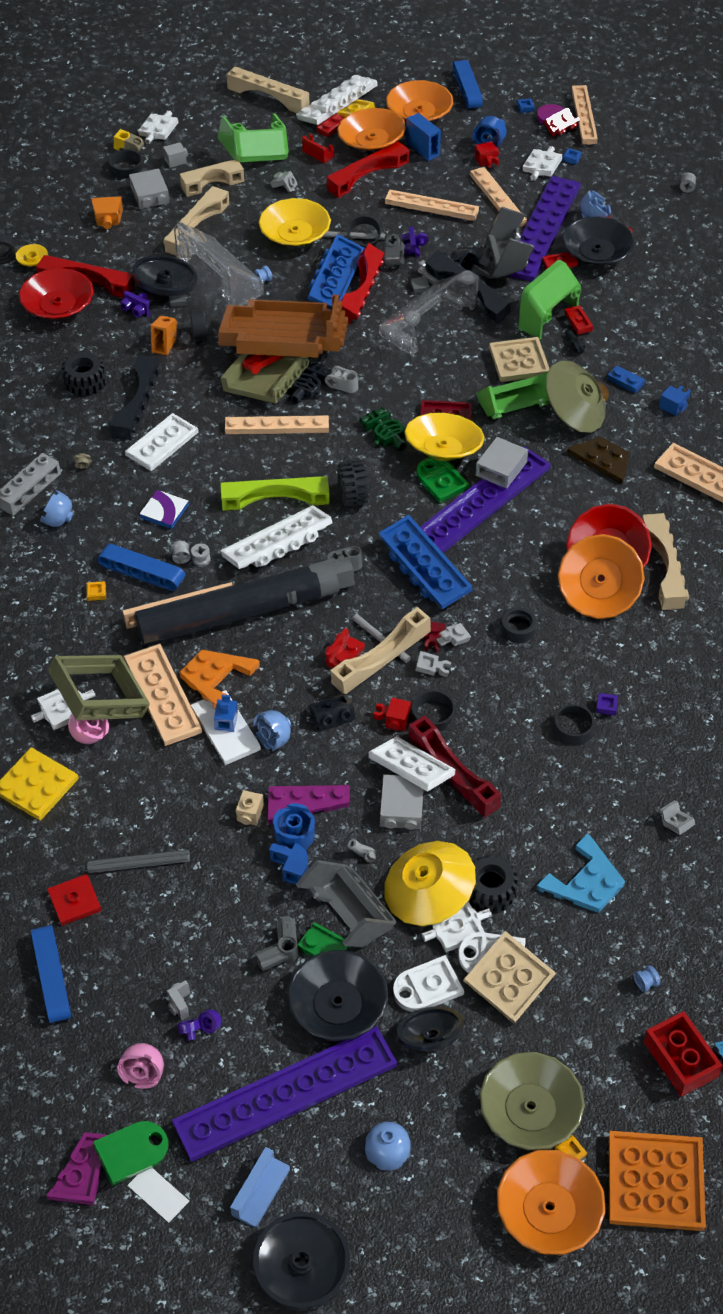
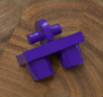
(413, 241)
(138, 303)

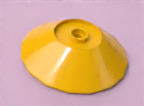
(294, 221)
(444, 436)
(438, 894)

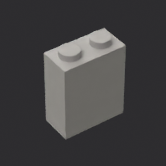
(149, 188)
(501, 462)
(401, 803)

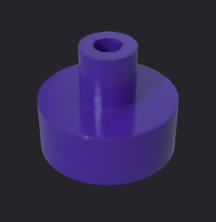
(209, 1021)
(188, 1027)

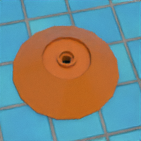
(420, 97)
(371, 129)
(598, 557)
(557, 1181)

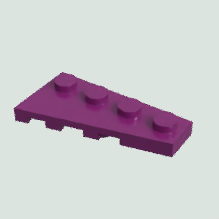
(313, 797)

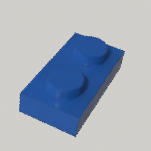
(626, 379)

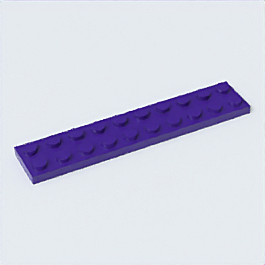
(546, 222)
(479, 503)
(283, 1094)

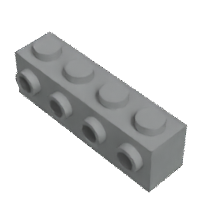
(28, 483)

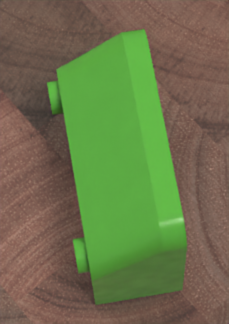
(254, 144)
(544, 293)
(513, 396)

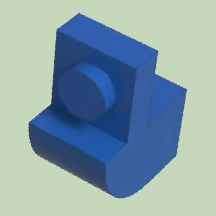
(294, 861)

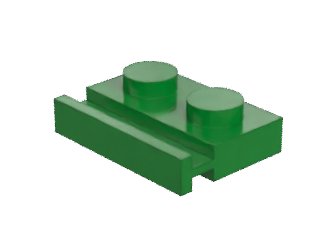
(319, 940)

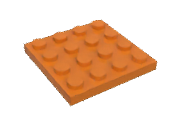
(656, 1181)

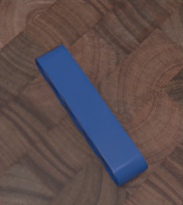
(467, 84)
(141, 567)
(51, 974)

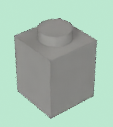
(175, 155)

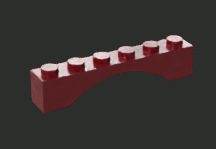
(477, 791)

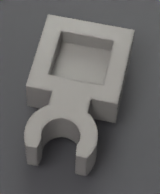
(429, 664)

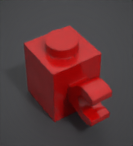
(486, 154)
(396, 714)

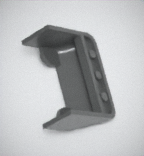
(504, 245)
(350, 899)

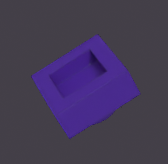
(607, 704)

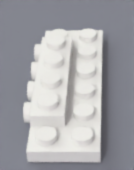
(336, 99)
(277, 539)

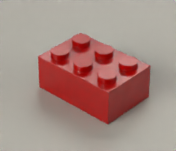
(682, 1053)

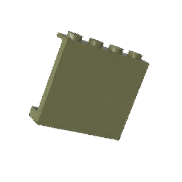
(269, 383)

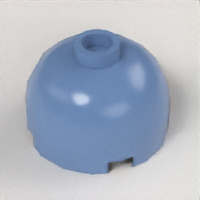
(593, 205)
(57, 510)
(273, 729)
(387, 1146)

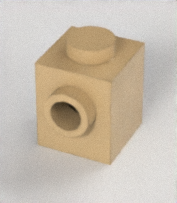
(249, 808)

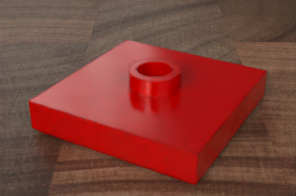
(74, 899)

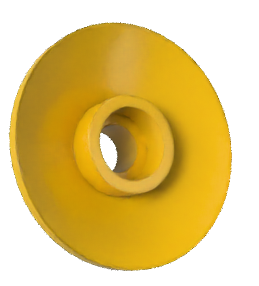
(31, 254)

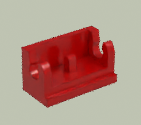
(316, 150)

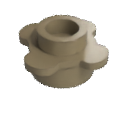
(82, 460)

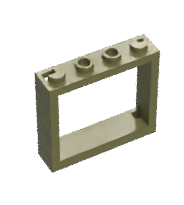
(132, 707)

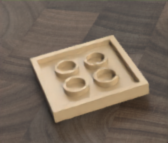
(518, 359)
(509, 977)

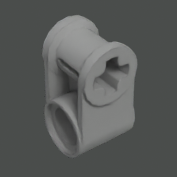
(344, 379)

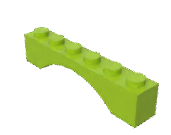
(310, 490)

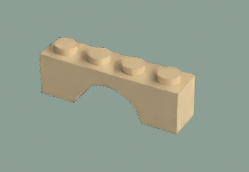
(227, 172)

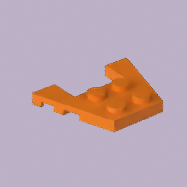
(210, 668)

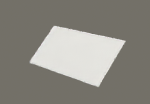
(158, 1193)

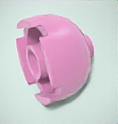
(88, 730)
(141, 1065)

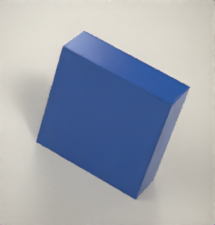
(525, 105)
(572, 156)

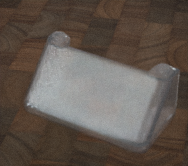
(236, 279)
(456, 290)

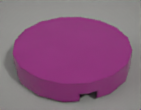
(547, 111)

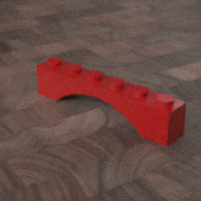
(388, 157)
(368, 263)
(114, 281)

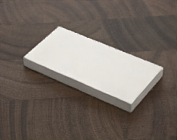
(161, 442)
(229, 745)
(411, 763)

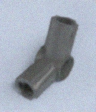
(276, 954)

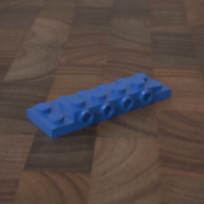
(335, 271)
(424, 563)

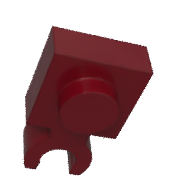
(431, 637)

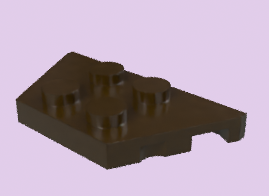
(603, 457)

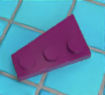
(81, 1175)

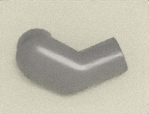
(362, 850)

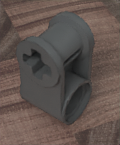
(394, 251)

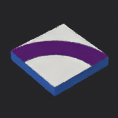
(164, 509)

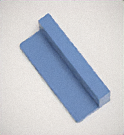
(259, 1189)

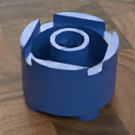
(489, 130)
(294, 825)

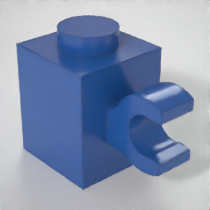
(674, 400)
(225, 714)

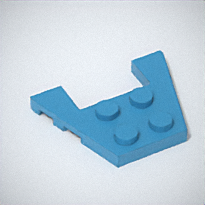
(592, 885)

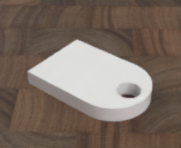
(480, 943)
(428, 984)

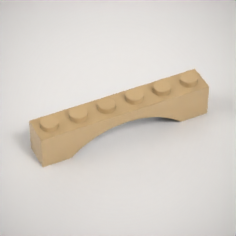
(242, 80)
(210, 204)
(672, 590)
(356, 670)

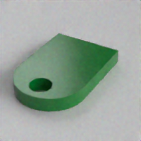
(441, 480)
(129, 1151)

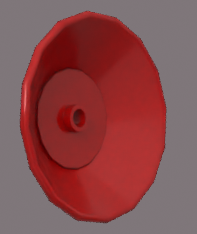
(56, 293)
(616, 522)

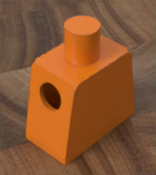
(107, 211)
(163, 329)

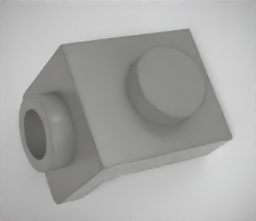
(286, 179)
(676, 819)
(175, 997)

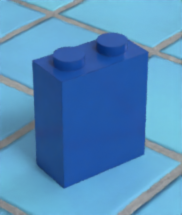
(423, 136)

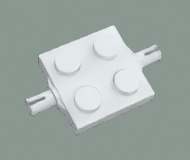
(158, 126)
(542, 162)
(55, 708)
(458, 927)

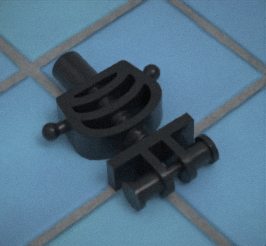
(309, 382)

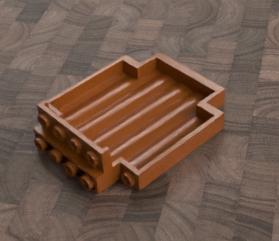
(284, 328)

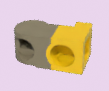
(127, 141)

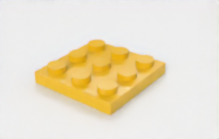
(36, 783)

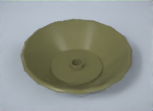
(575, 396)
(534, 1081)

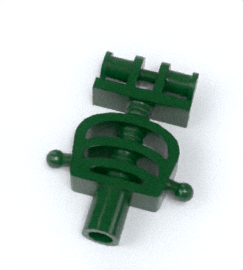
(386, 430)

